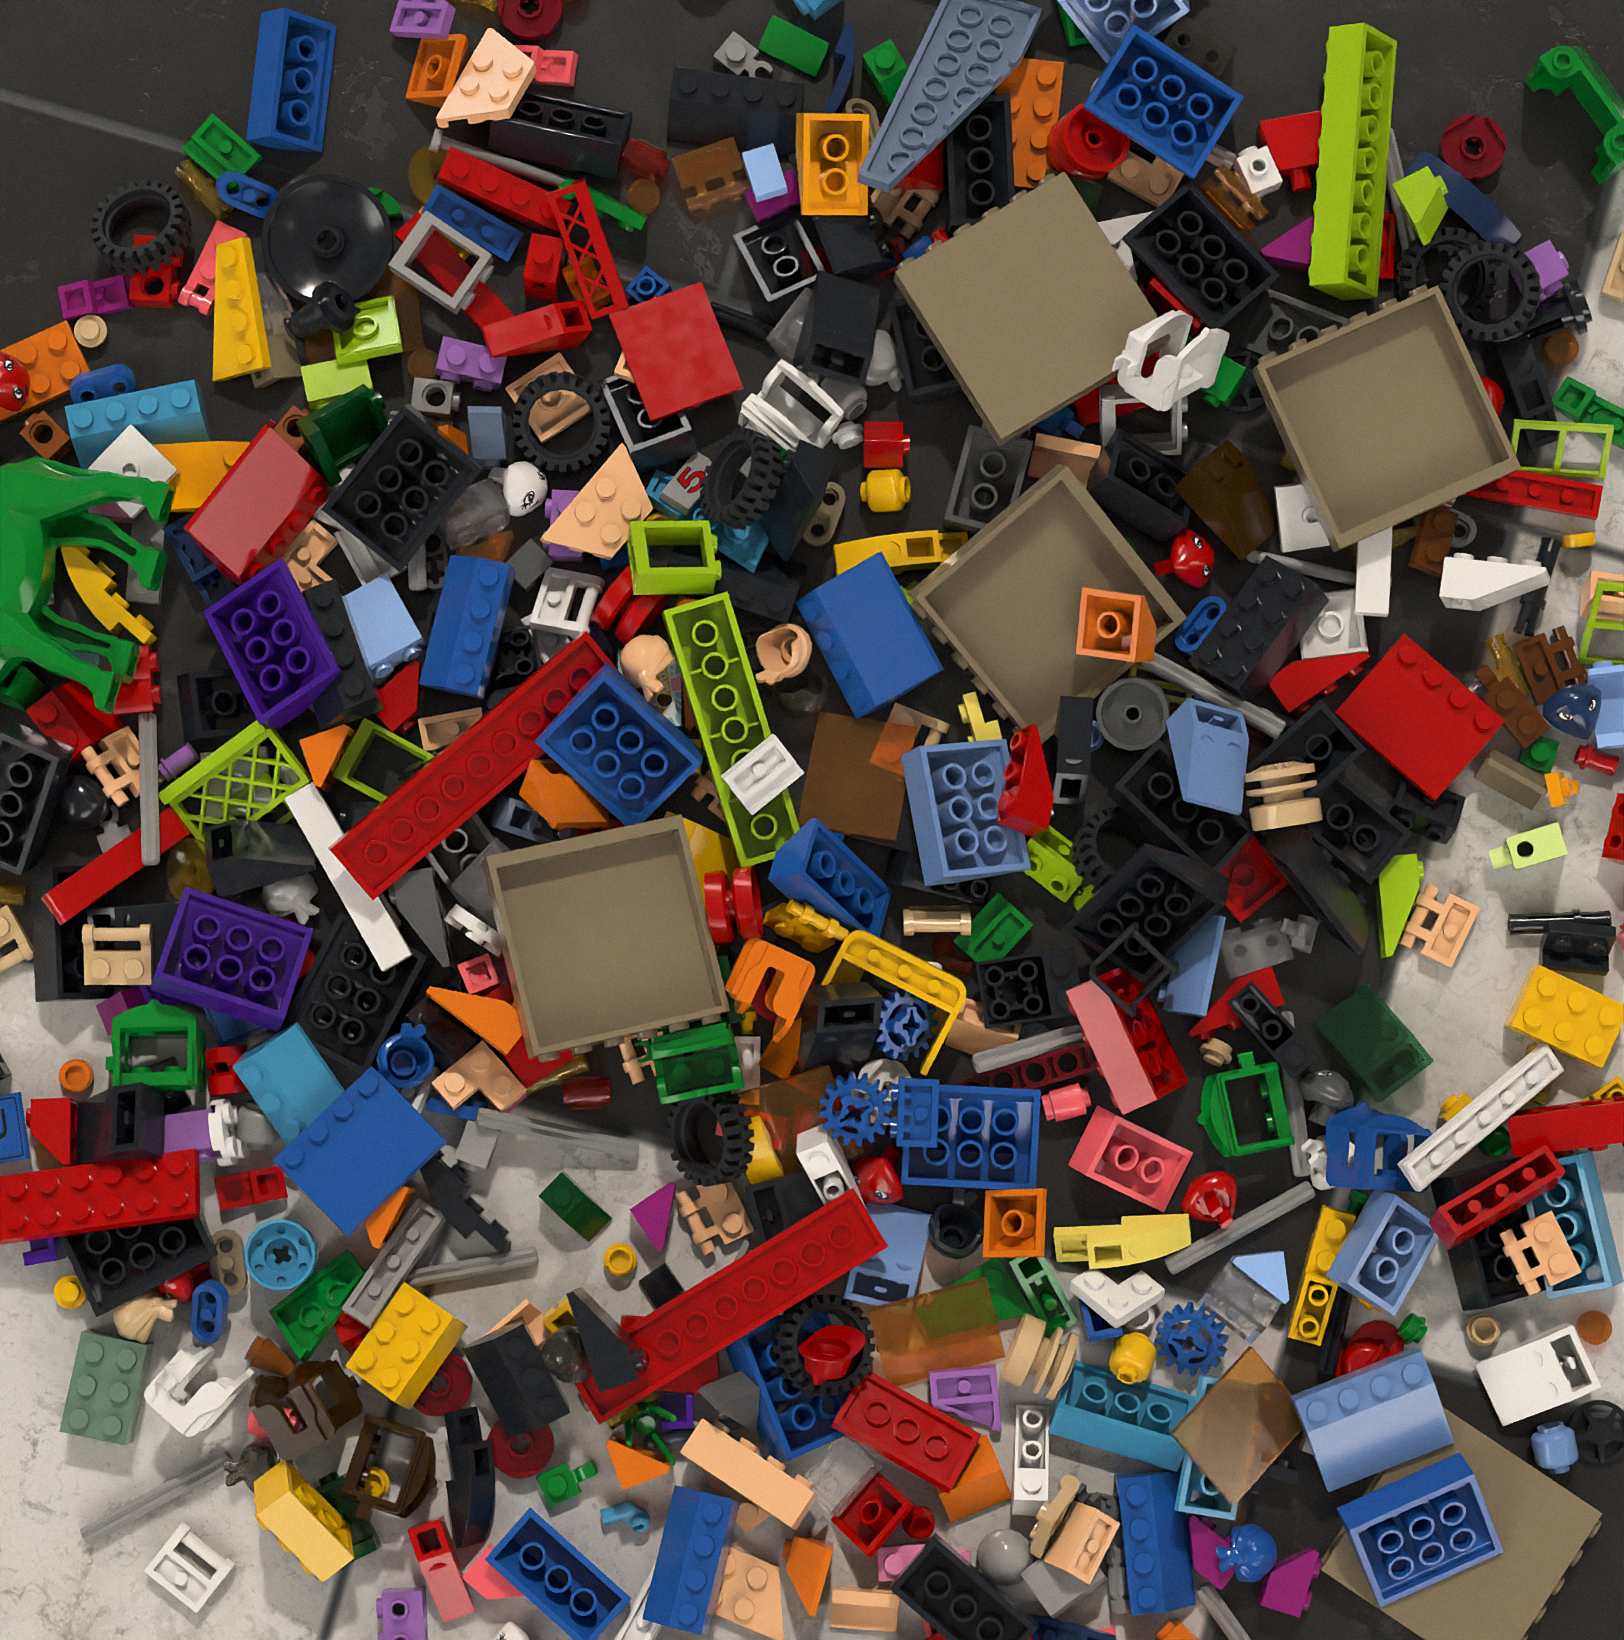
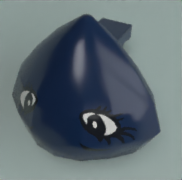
(1574, 709)

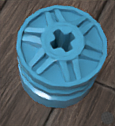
(262, 1261)

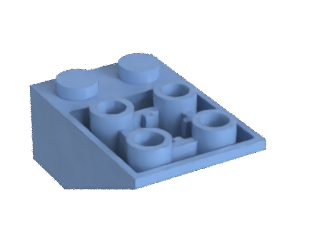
(1209, 754)
(896, 1269)

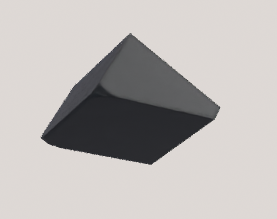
(661, 1285)

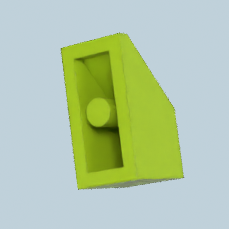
(1422, 202)

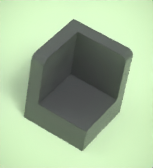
(529, 564)

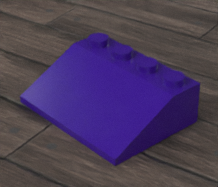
(273, 645)
(231, 959)

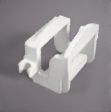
(1179, 367)
(784, 416)
(188, 1413)

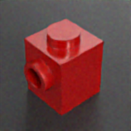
(884, 445)

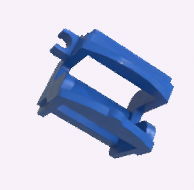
(1368, 1124)

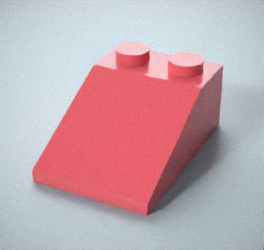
(1130, 1159)

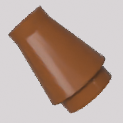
(269, 1357)

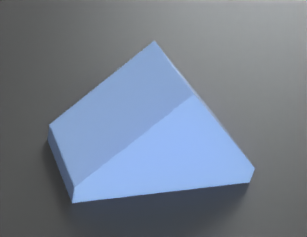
(764, 172)
(1266, 1270)

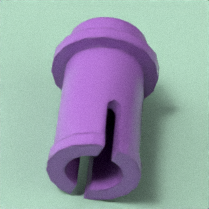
(178, 762)

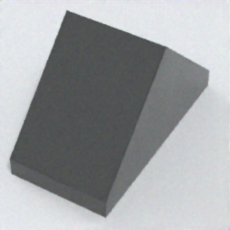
(735, 1397)

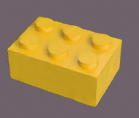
(1566, 1016)
(406, 1346)
(302, 1521)

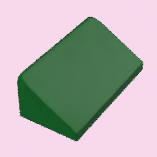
(794, 46)

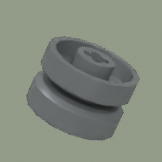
(1114, 706)

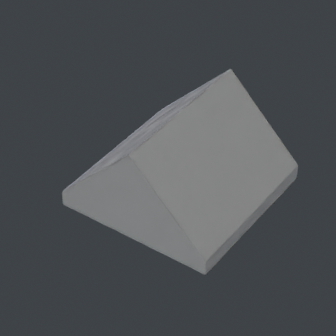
(1058, 1589)

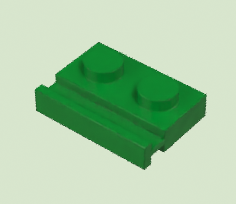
(221, 150)
(994, 931)

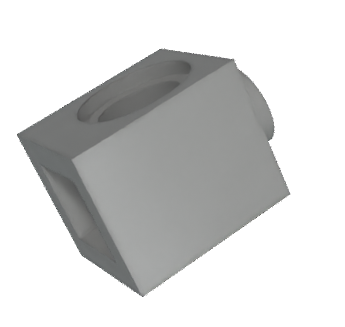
(424, 388)
(477, 1146)

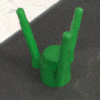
(645, 1423)

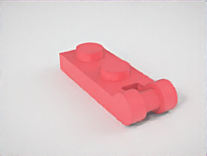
(204, 270)

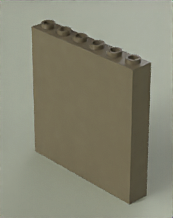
(1027, 306)
(1385, 417)
(1016, 598)
(605, 938)
(1502, 1596)

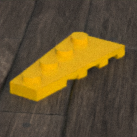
(239, 325)

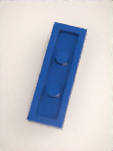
(473, 222)

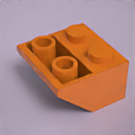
(561, 798)

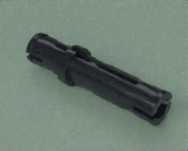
(1534, 601)
(1536, 922)

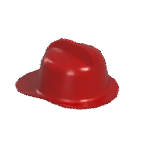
(1368, 1345)
(831, 1351)

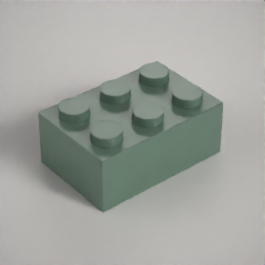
(106, 1387)

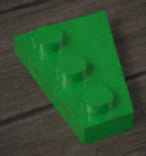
(1004, 1293)
(317, 1304)

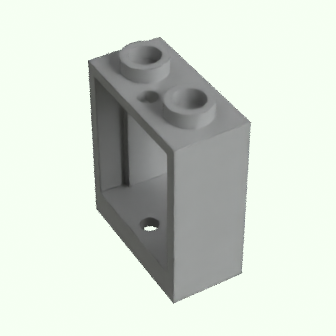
(415, 242)
(1165, 443)

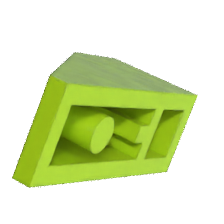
(1395, 894)

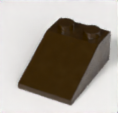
(1229, 499)

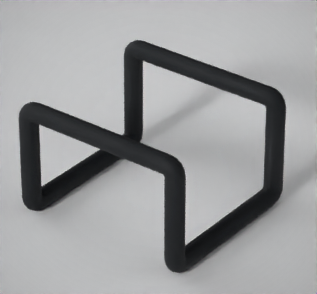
(1172, 967)

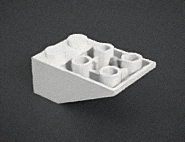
(1482, 584)
(1537, 1374)

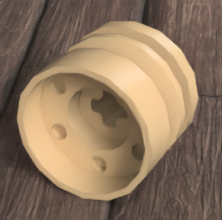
(1283, 796)
(1039, 1356)

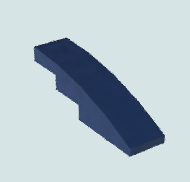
(202, 571)

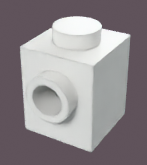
(1258, 170)

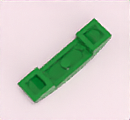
(1584, 406)

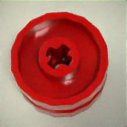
(1085, 145)
(633, 611)
(733, 905)

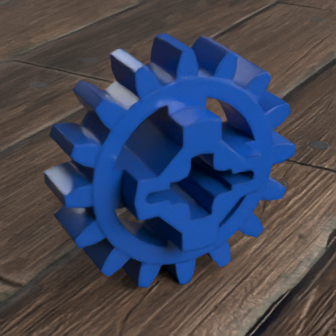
(907, 1023)
(862, 1121)
(1177, 1343)

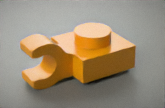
(1560, 788)

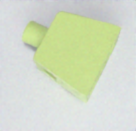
(1546, 845)

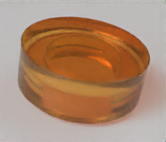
(643, 196)
(1561, 349)
(423, 363)
(1594, 1327)

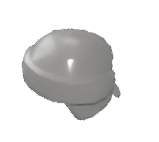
(885, 362)
(291, 896)
(1004, 1556)

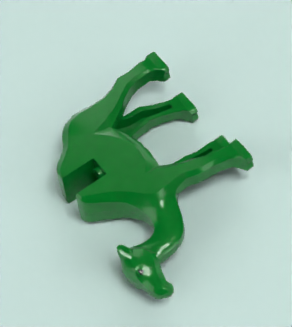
(43, 512)

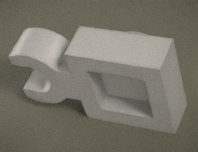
(739, 57)
(113, 831)

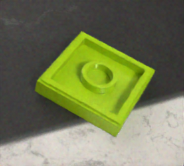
(372, 334)

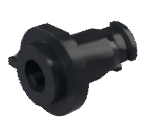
(329, 309)
(1560, 314)

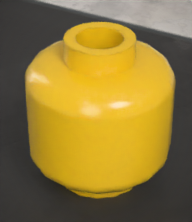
(886, 490)
(1132, 1357)

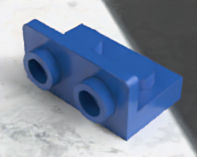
(916, 1112)

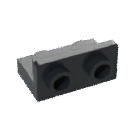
(1427, 818)
(1577, 947)

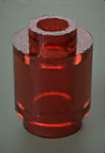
(645, 159)
(587, 1092)

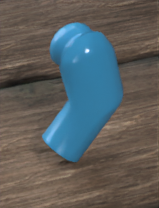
(629, 1513)

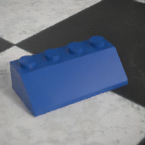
(291, 81)
(467, 625)
(831, 878)
(1154, 1542)
(691, 1560)
(557, 1578)

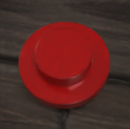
(919, 1522)

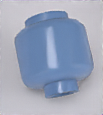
(1554, 1447)

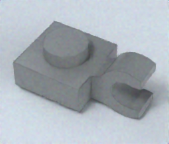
(1301, 932)

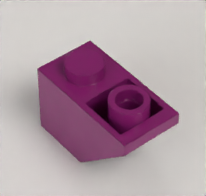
(1202, 1549)
(1288, 1583)

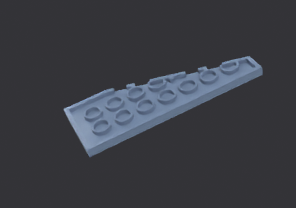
(957, 66)

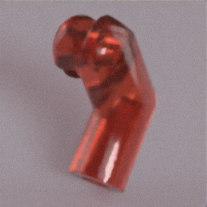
(947, 956)

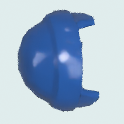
(406, 1057)
(1251, 1553)

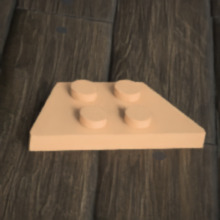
(489, 83)
(603, 509)
(751, 1594)

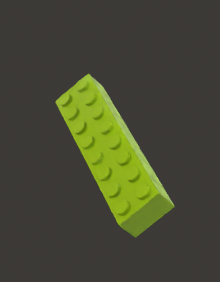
(1352, 162)
(727, 718)

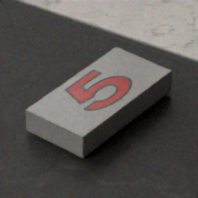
(685, 486)

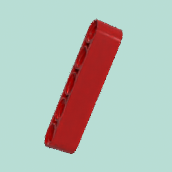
(450, 271)
(110, 869)

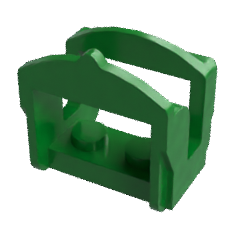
(157, 1022)
(697, 1069)
(1217, 1116)

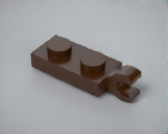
(1434, 539)
(1508, 702)

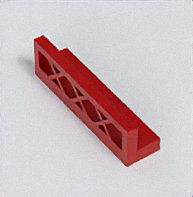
(600, 245)

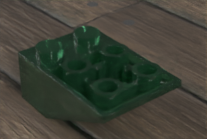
(1373, 1043)

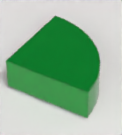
(389, 203)

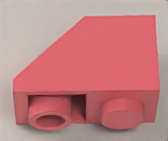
(488, 1580)

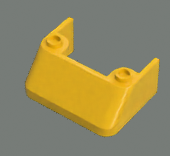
(868, 952)

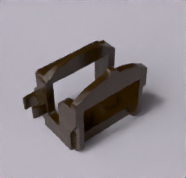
(317, 1421)
(417, 1480)

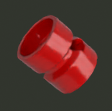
(220, 1081)

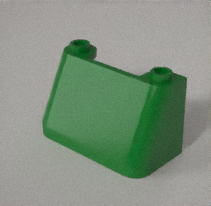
(1576, 69)

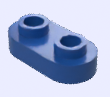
(246, 193)
(102, 382)
(1199, 624)
(467, 1111)
(209, 1308)

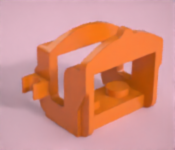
(787, 986)

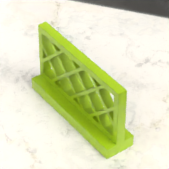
(225, 757)

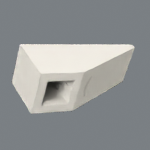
(825, 1164)
(1030, 1459)

